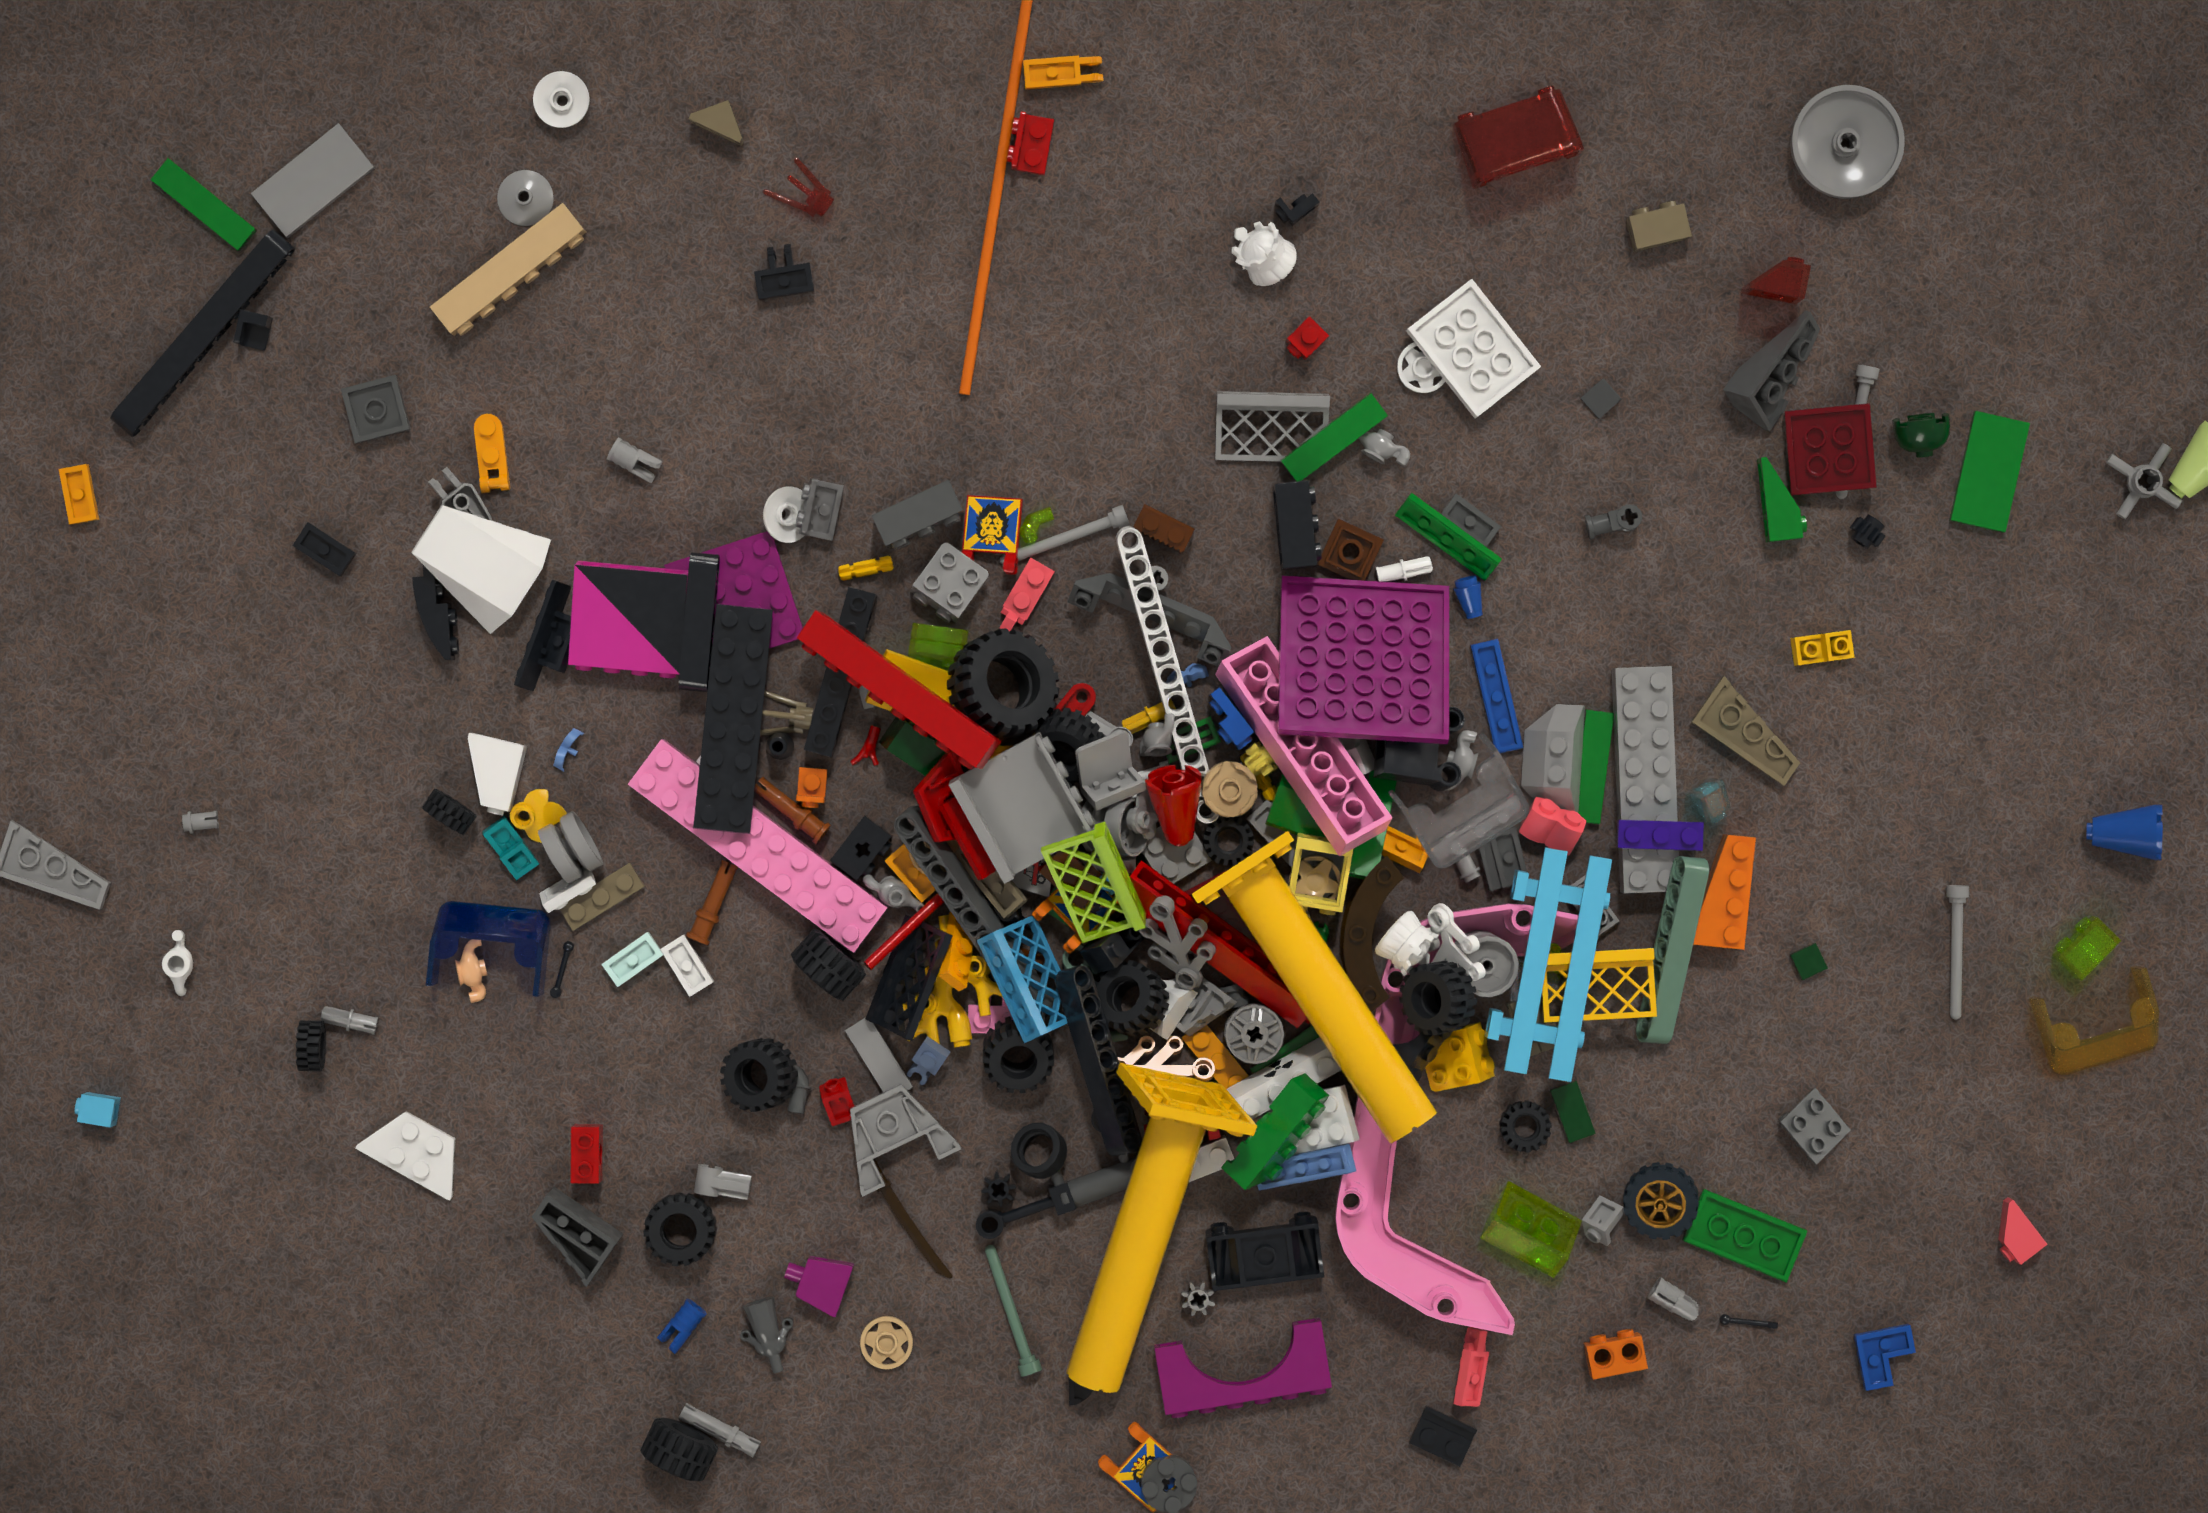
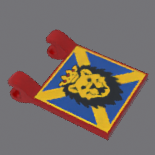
(993, 527)

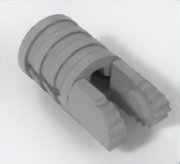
(628, 457)
(1673, 1299)

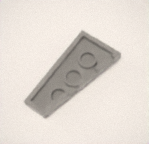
(44, 867)

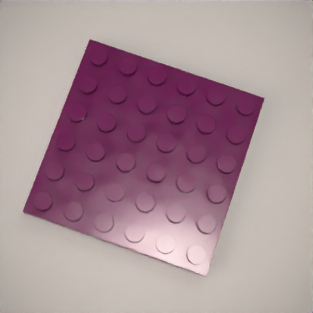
(1364, 660)

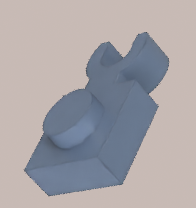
(928, 1059)

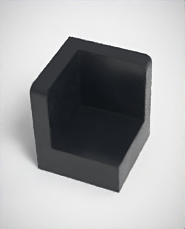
(252, 330)

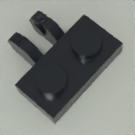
(783, 280)

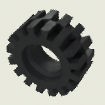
(449, 811)
(1233, 857)
(310, 1045)
(1542, 1130)

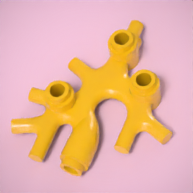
(942, 1001)

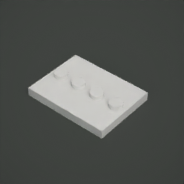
(1473, 348)

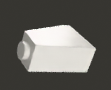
(496, 771)

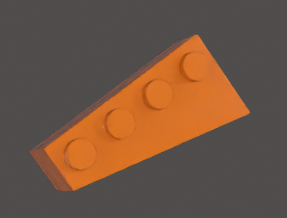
(1727, 895)

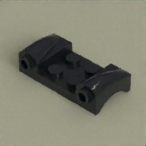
(1264, 1253)

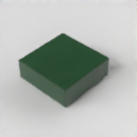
(1808, 961)

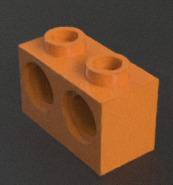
(1615, 1362)

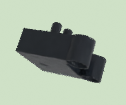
(1417, 761)

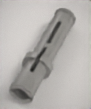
(729, 1435)

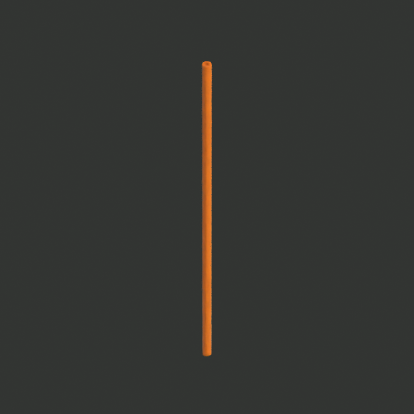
(995, 197)

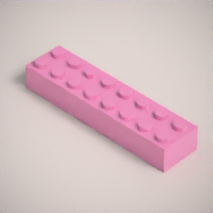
(1313, 765)

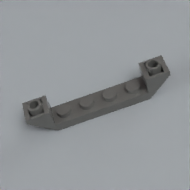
(1178, 616)

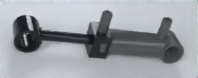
(1066, 1194)

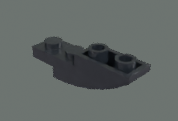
(436, 617)

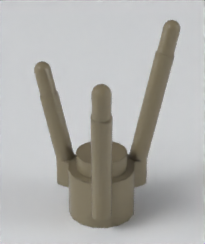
(799, 716)

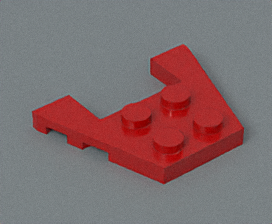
(935, 791)

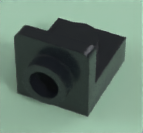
(1301, 207)

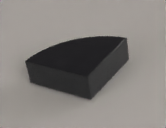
(1077, 1393)

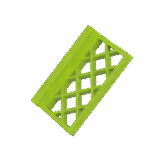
(1114, 870)

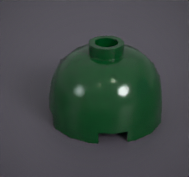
(1922, 433)

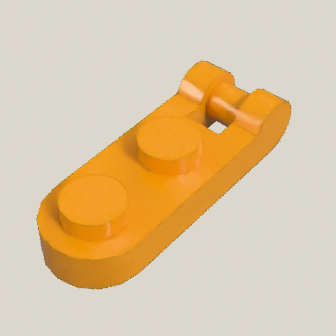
(491, 453)

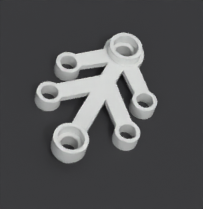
(1442, 923)

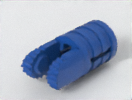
(685, 1322)

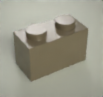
(1658, 226)

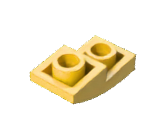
(1822, 647)

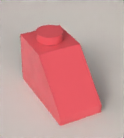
(2018, 1234)

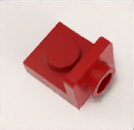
(1306, 339)
(837, 1100)

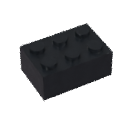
(1296, 525)

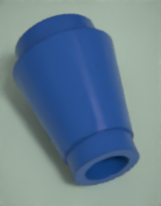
(1469, 595)

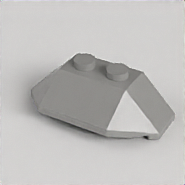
(1555, 756)

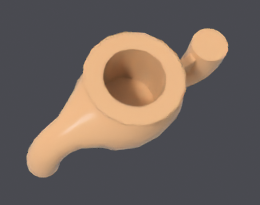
(471, 971)

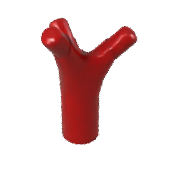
(869, 747)

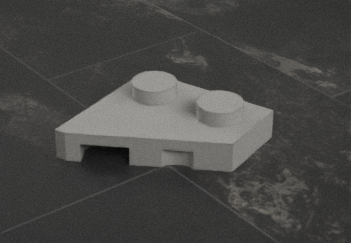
(1206, 1007)

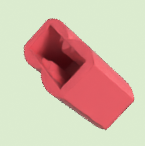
(1552, 825)

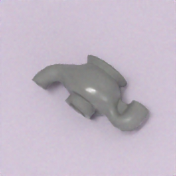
(1380, 447)
(1158, 738)
(1463, 755)
(892, 892)

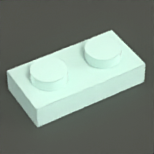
(632, 959)

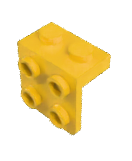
(1461, 1060)

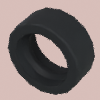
(1026, 1135)

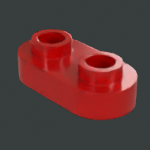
(1071, 702)

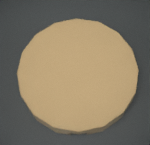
(1229, 789)

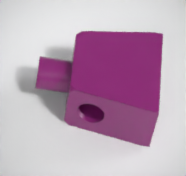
(821, 1282)

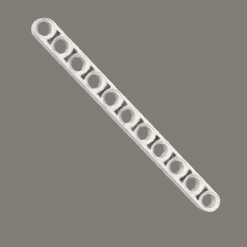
(1164, 661)

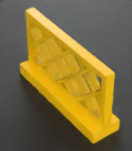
(1606, 960)

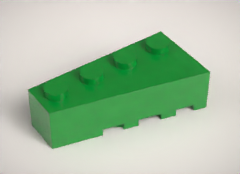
(1277, 1133)

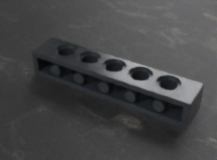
(835, 688)

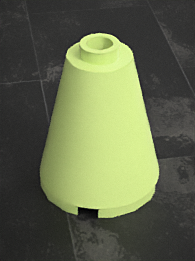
(2192, 469)

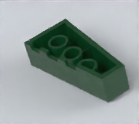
(912, 747)

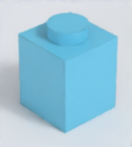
(97, 1109)

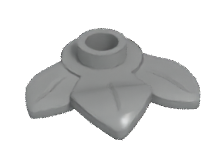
(1143, 817)

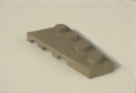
(1740, 729)

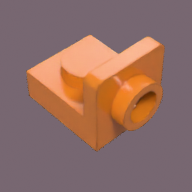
(812, 786)

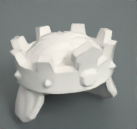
(1264, 254)
(1406, 943)

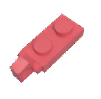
(1025, 593)
(1472, 1368)

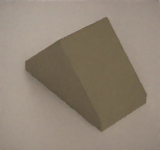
(720, 121)

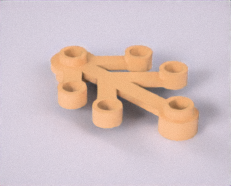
(1163, 1055)

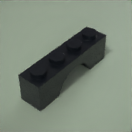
(1422, 1049)

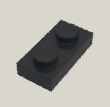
(324, 549)

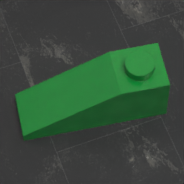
(1780, 512)

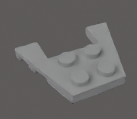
(888, 1123)

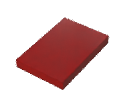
(967, 838)

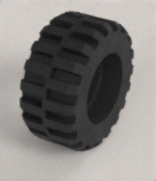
(1028, 665)

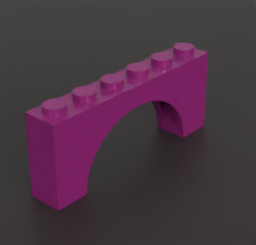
(1300, 1371)

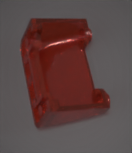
(1517, 137)

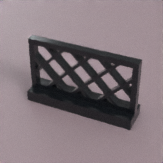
(897, 980)

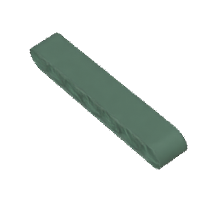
(1674, 946)

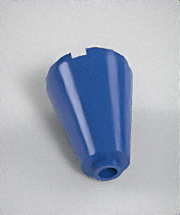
(2129, 831)

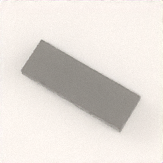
(877, 1055)

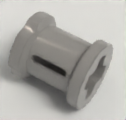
(1164, 576)

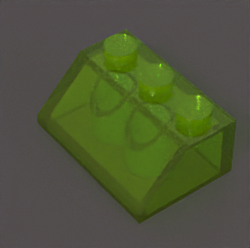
(1531, 1229)

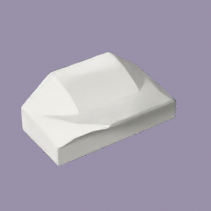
(1178, 1003)

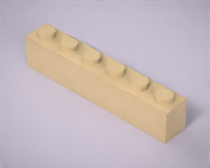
(508, 270)

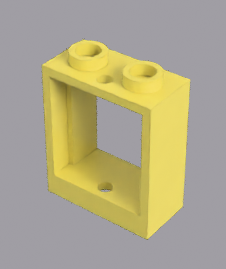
(1319, 844)

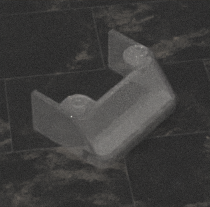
(1471, 819)

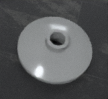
(539, 201)

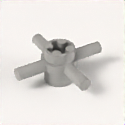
(2155, 480)

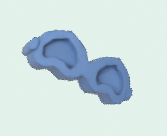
(1191, 673)
(566, 747)

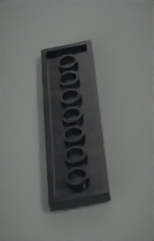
(733, 719)

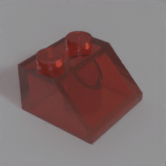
(1781, 283)

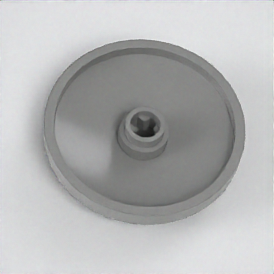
(1873, 138)

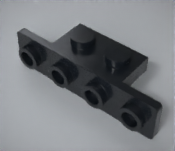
(549, 638)

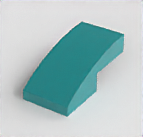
(510, 847)

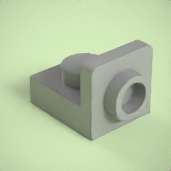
(1601, 1220)

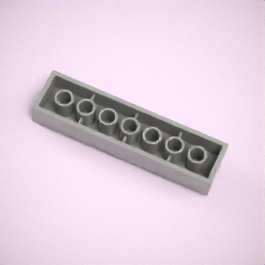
(1644, 768)

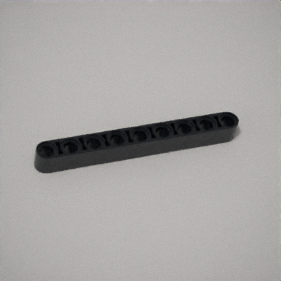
(201, 332)

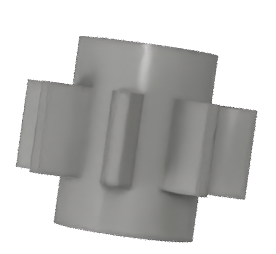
(1201, 1291)

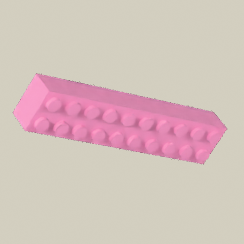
(765, 854)

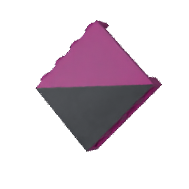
(627, 618)

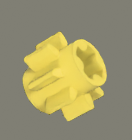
(1259, 760)

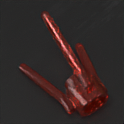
(818, 201)

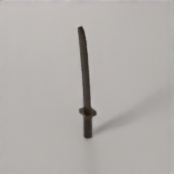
(911, 1228)

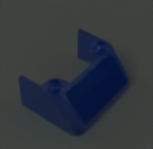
(488, 922)

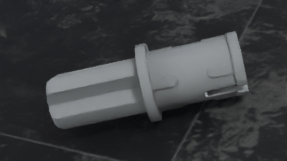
(349, 1019)

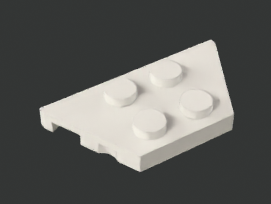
(415, 1151)

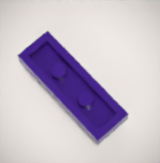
(1660, 835)

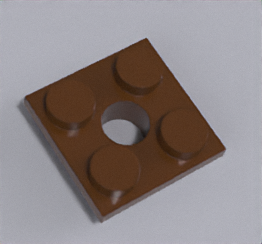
(1333, 557)

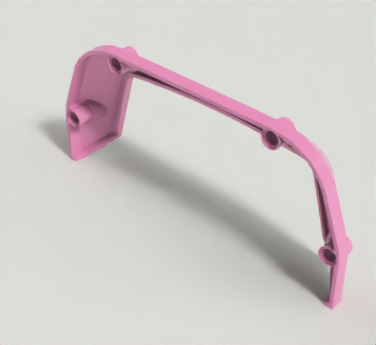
(1364, 1230)

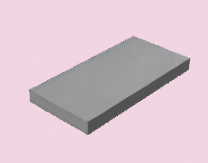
(313, 180)

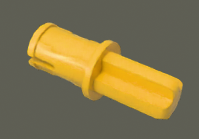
(1144, 718)

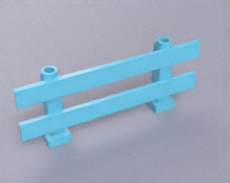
(1523, 1026)

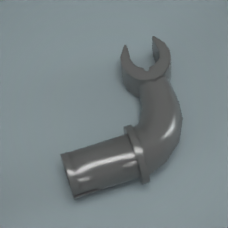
(798, 1098)

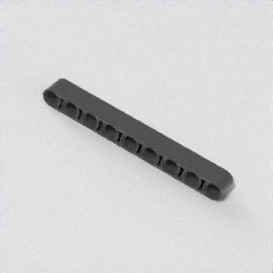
(955, 877)

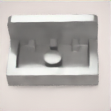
(820, 509)

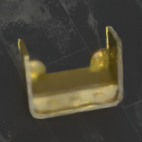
(2070, 1054)

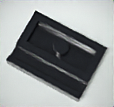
(1443, 1435)

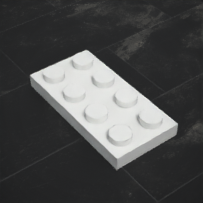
(1332, 1127)

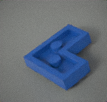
(1875, 1349)

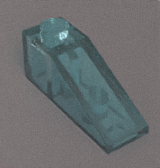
(1710, 800)

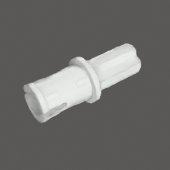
(1404, 569)

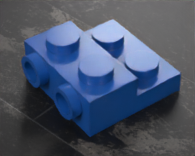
(1233, 726)

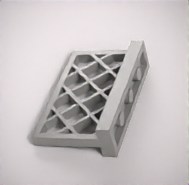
(1266, 402)

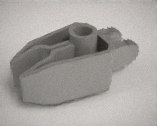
(462, 497)

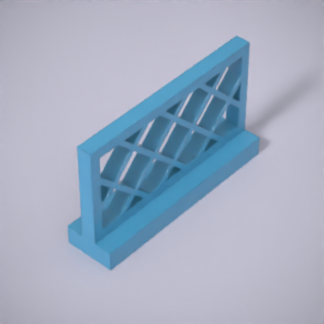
(1015, 985)

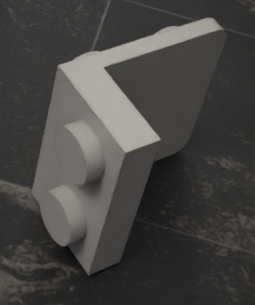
(949, 583)
(1107, 771)

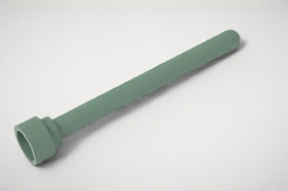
(1028, 1362)

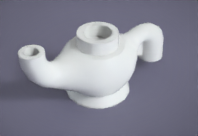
(178, 963)

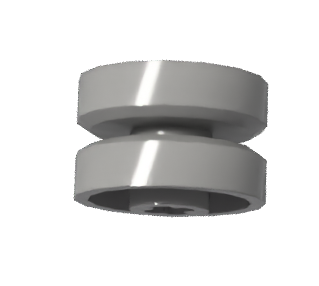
(569, 848)
(1500, 963)

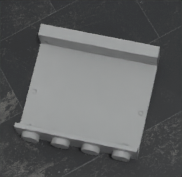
(1021, 805)

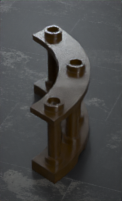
(1358, 928)

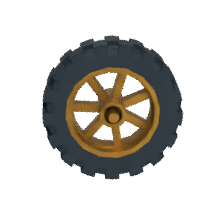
(1670, 1225)

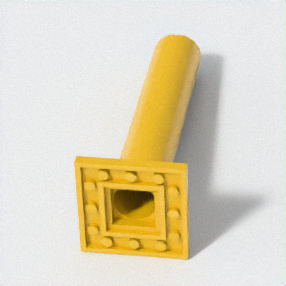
(1322, 989)
(1179, 1117)

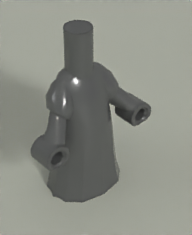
(764, 1322)

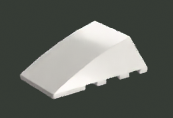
(481, 562)

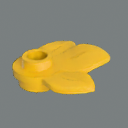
(540, 813)

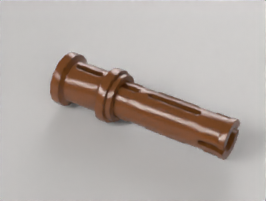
(801, 818)
(707, 916)

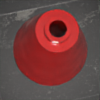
(1175, 801)

